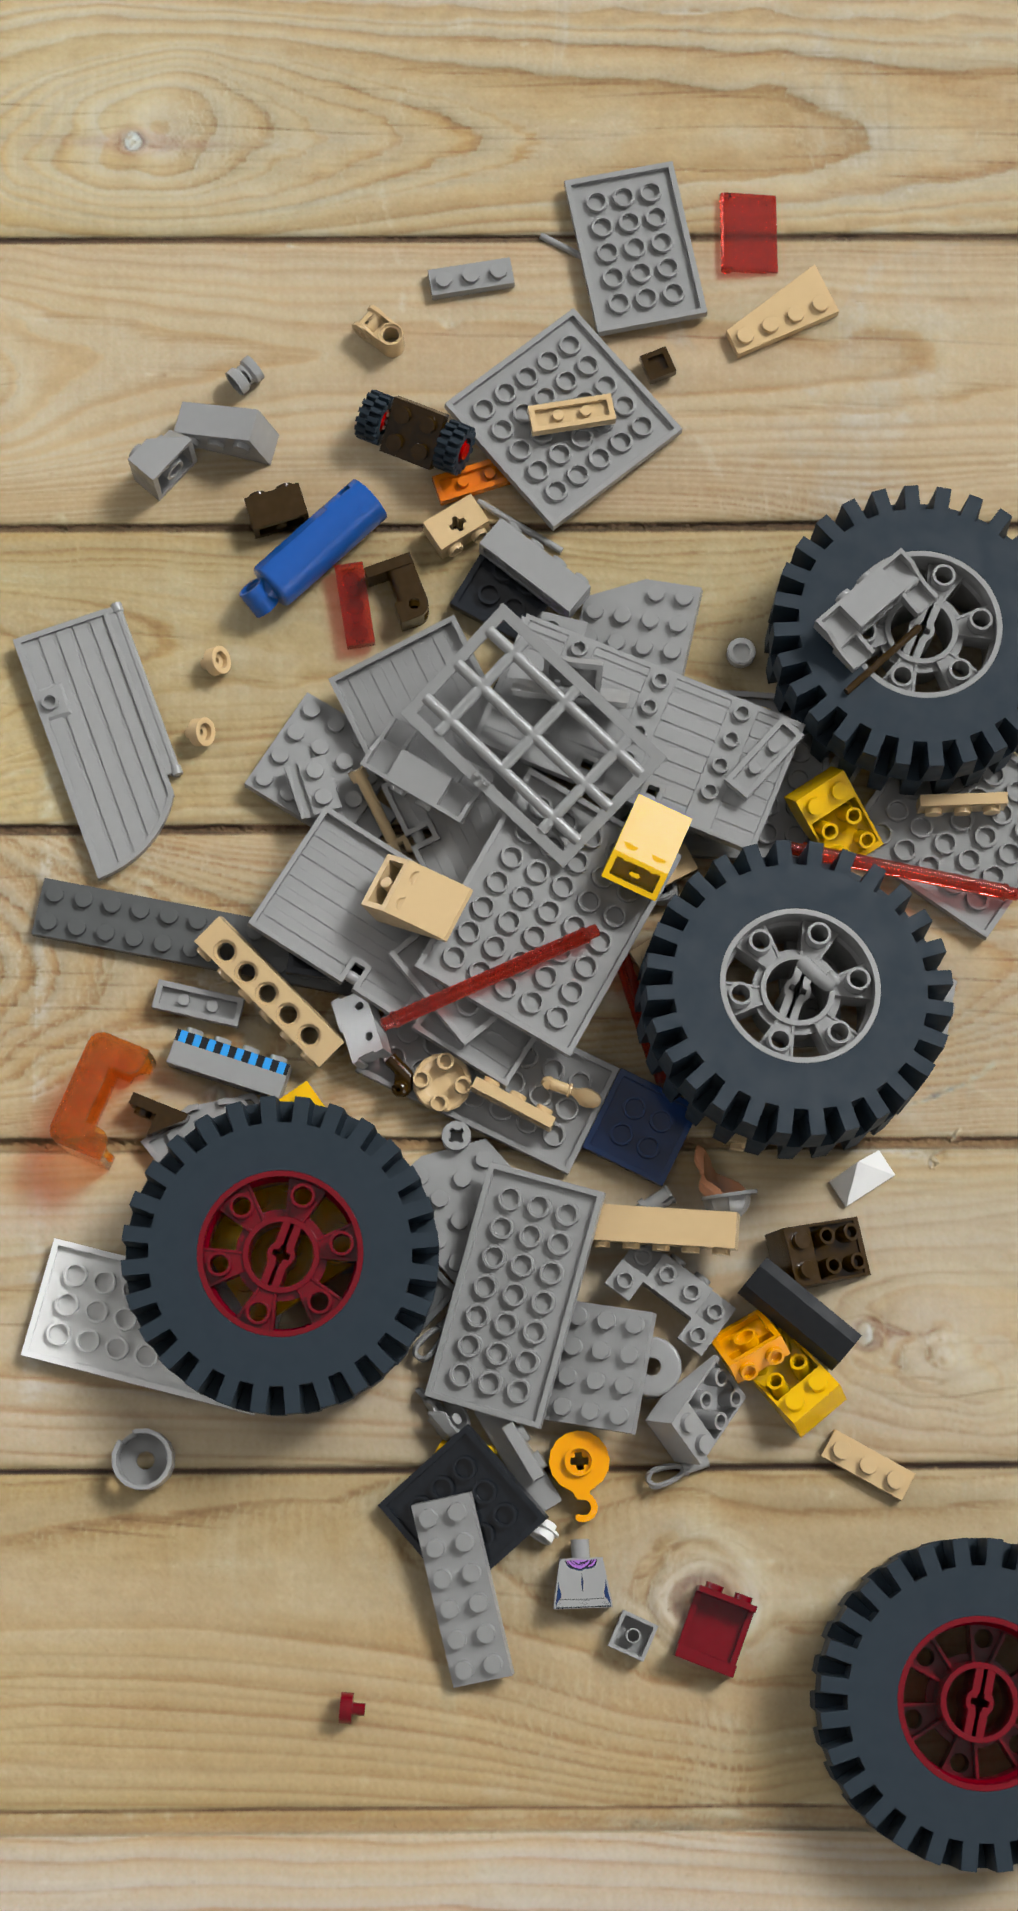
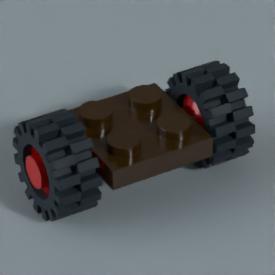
(414, 432)

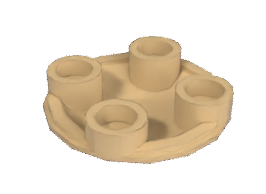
(442, 1082)

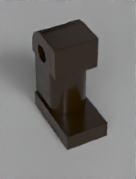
(405, 586)

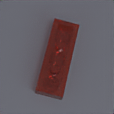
(354, 605)

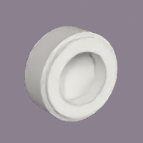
(740, 652)

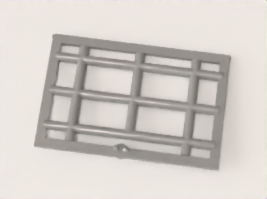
(533, 735)

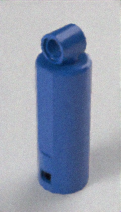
(313, 548)

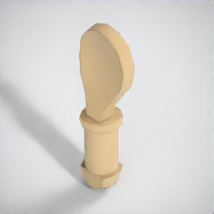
(584, 1096)

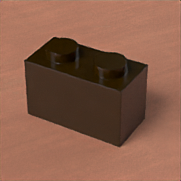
(276, 509)

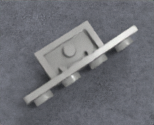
(589, 669)
(519, 1458)

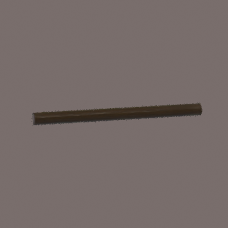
(881, 660)

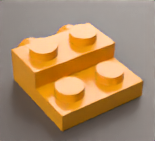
(750, 1346)

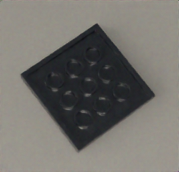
(465, 1465)

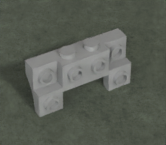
(868, 602)
(412, 775)
(677, 1288)

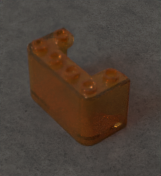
(88, 1092)

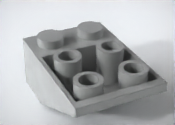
(696, 1412)

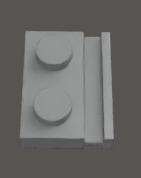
(312, 787)

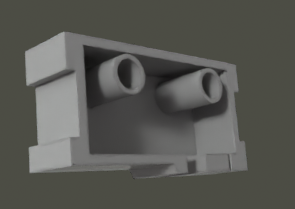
(361, 1030)

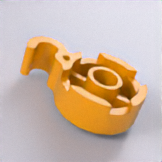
(579, 1481)

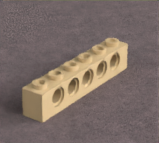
(222, 932)

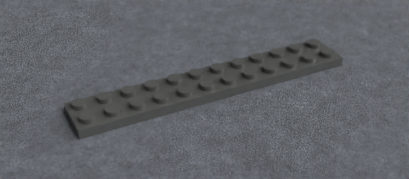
(151, 929)

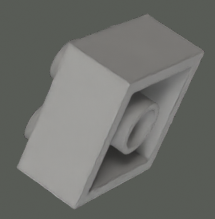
(632, 1635)

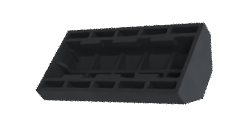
(799, 1314)

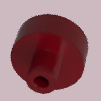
(349, 1708)

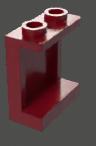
(715, 1629)

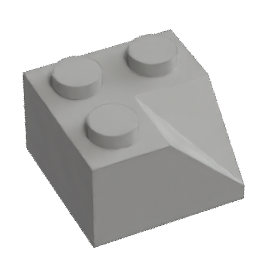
(162, 462)

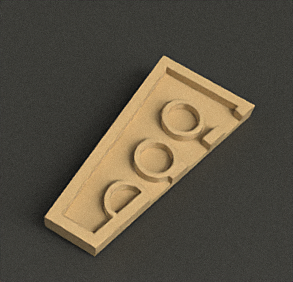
(786, 313)

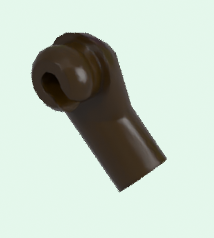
(403, 1076)

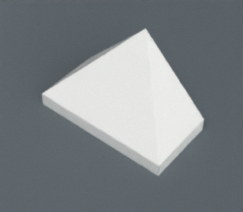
(861, 1178)

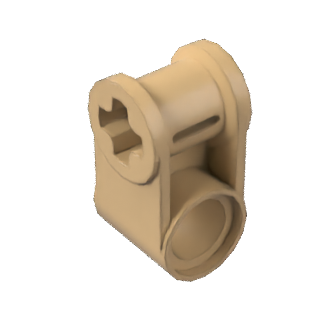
(377, 328)

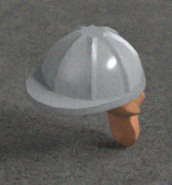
(719, 1191)

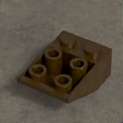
(820, 1252)

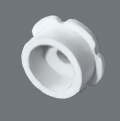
(545, 1533)

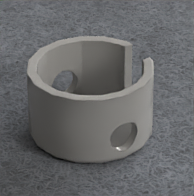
(670, 1370)
(126, 1454)

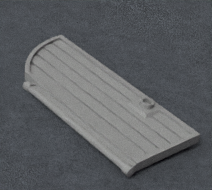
(103, 733)

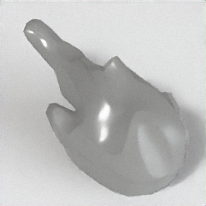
(446, 1420)

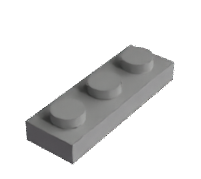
(471, 278)
(764, 758)
(198, 1003)

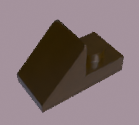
(165, 1116)

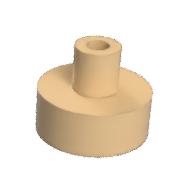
(216, 661)
(200, 732)

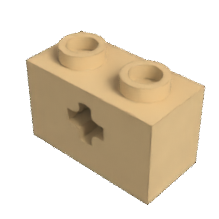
(462, 514)

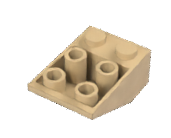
(415, 898)

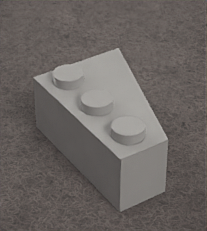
(228, 431)

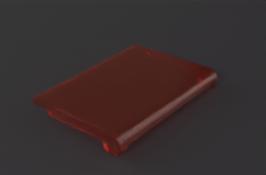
(748, 233)

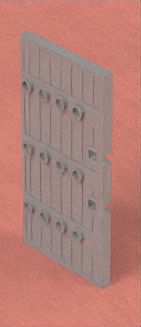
(382, 689)
(688, 721)
(320, 919)

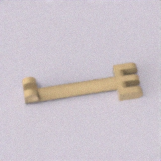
(360, 777)

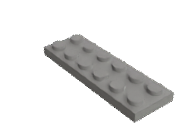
(462, 1589)

